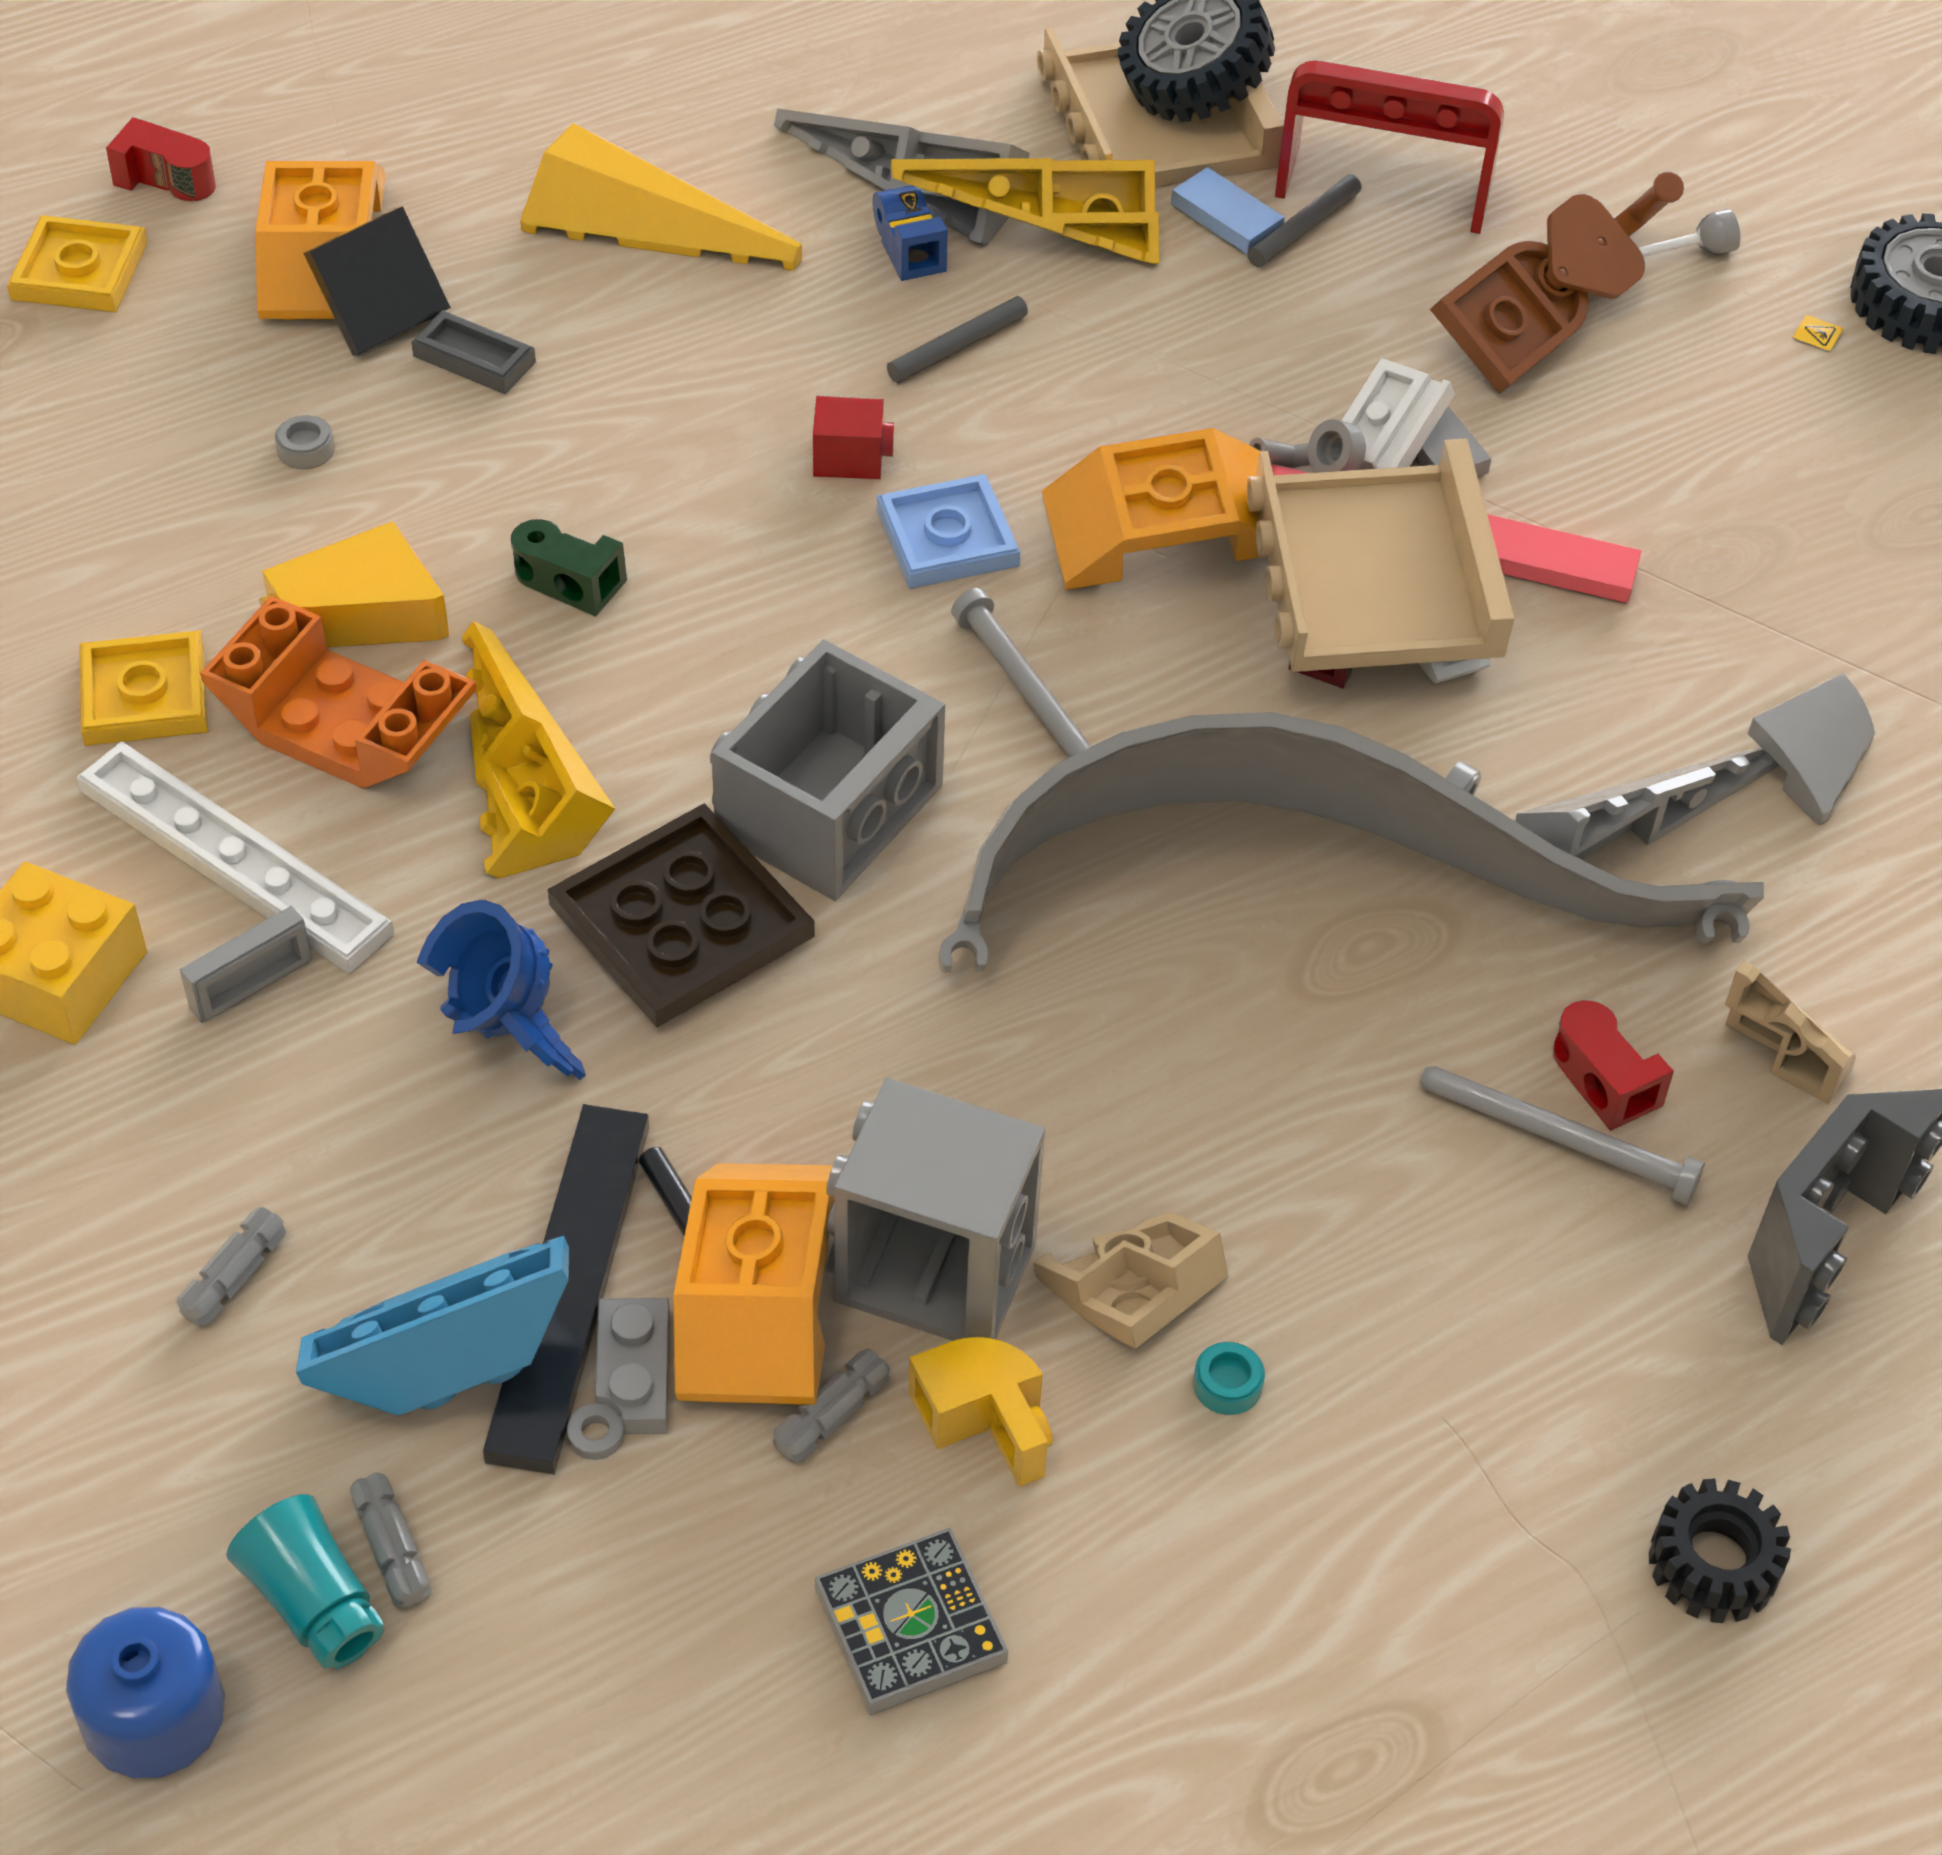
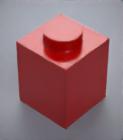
(850, 437)

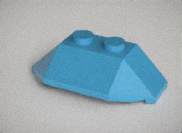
(442, 1334)

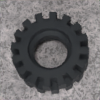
(1735, 1518)

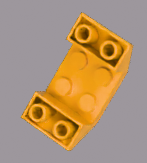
(299, 210)
(1150, 498)
(752, 1285)

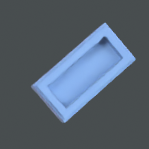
(1225, 209)

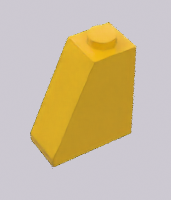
(364, 590)

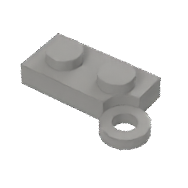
(629, 1375)

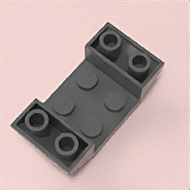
(1865, 1147)

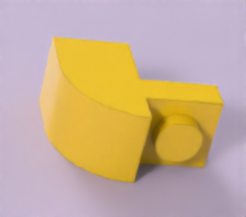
(980, 1388)

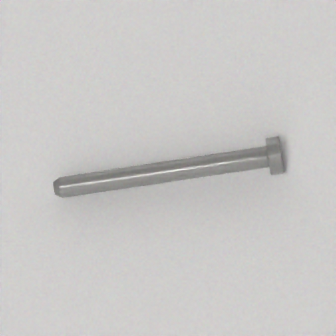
(974, 611)
(1679, 1177)

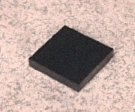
(377, 280)

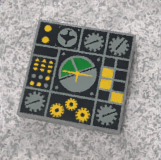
(910, 1620)

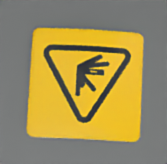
(1818, 333)

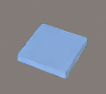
(947, 531)

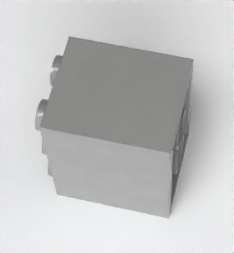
(829, 768)
(934, 1212)

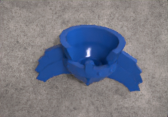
(496, 980)

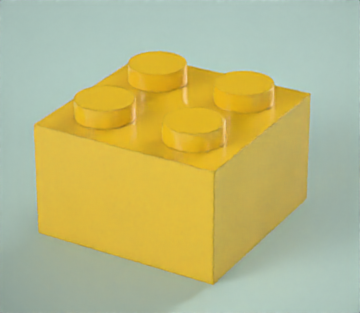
(63, 951)

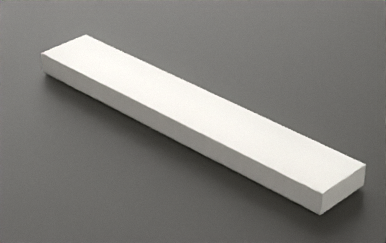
(234, 855)

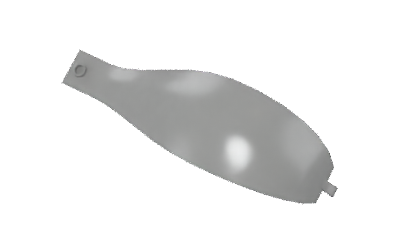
(1339, 778)

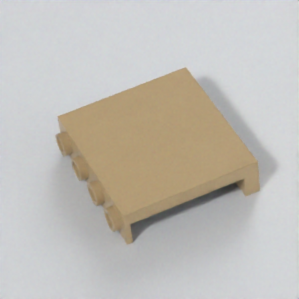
(1114, 126)
(1381, 564)

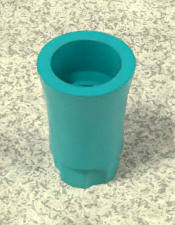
(307, 1580)

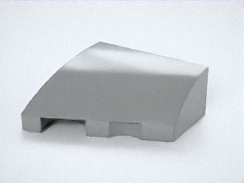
(1817, 742)

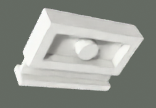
(1397, 413)

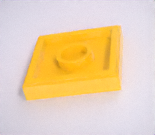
(77, 263)
(142, 688)

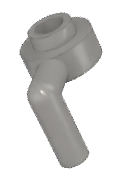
(1331, 448)

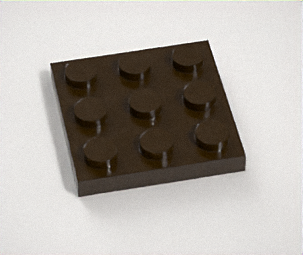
(681, 914)

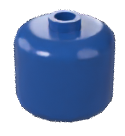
(145, 1692)

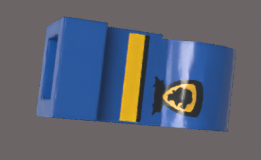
(907, 225)

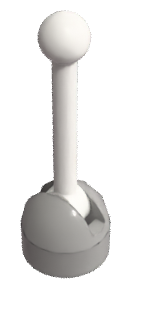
(1714, 234)

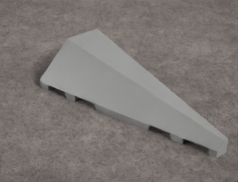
(870, 147)
(1644, 806)

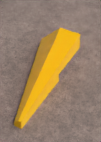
(609, 192)
(1084, 200)
(535, 783)

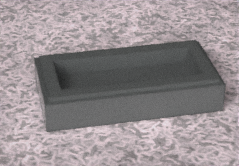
(473, 352)

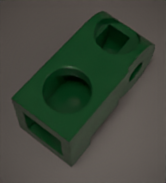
(567, 566)

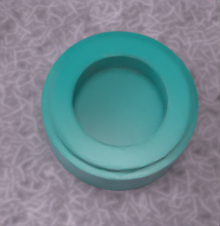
(1228, 1378)

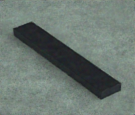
(590, 1214)

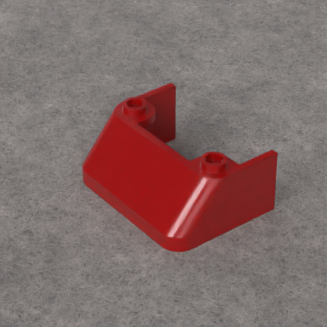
(1393, 105)

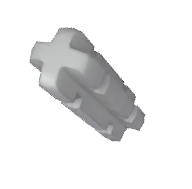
(231, 1266)
(835, 1404)
(390, 1540)

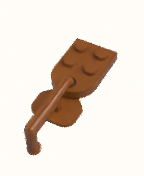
(1517, 315)

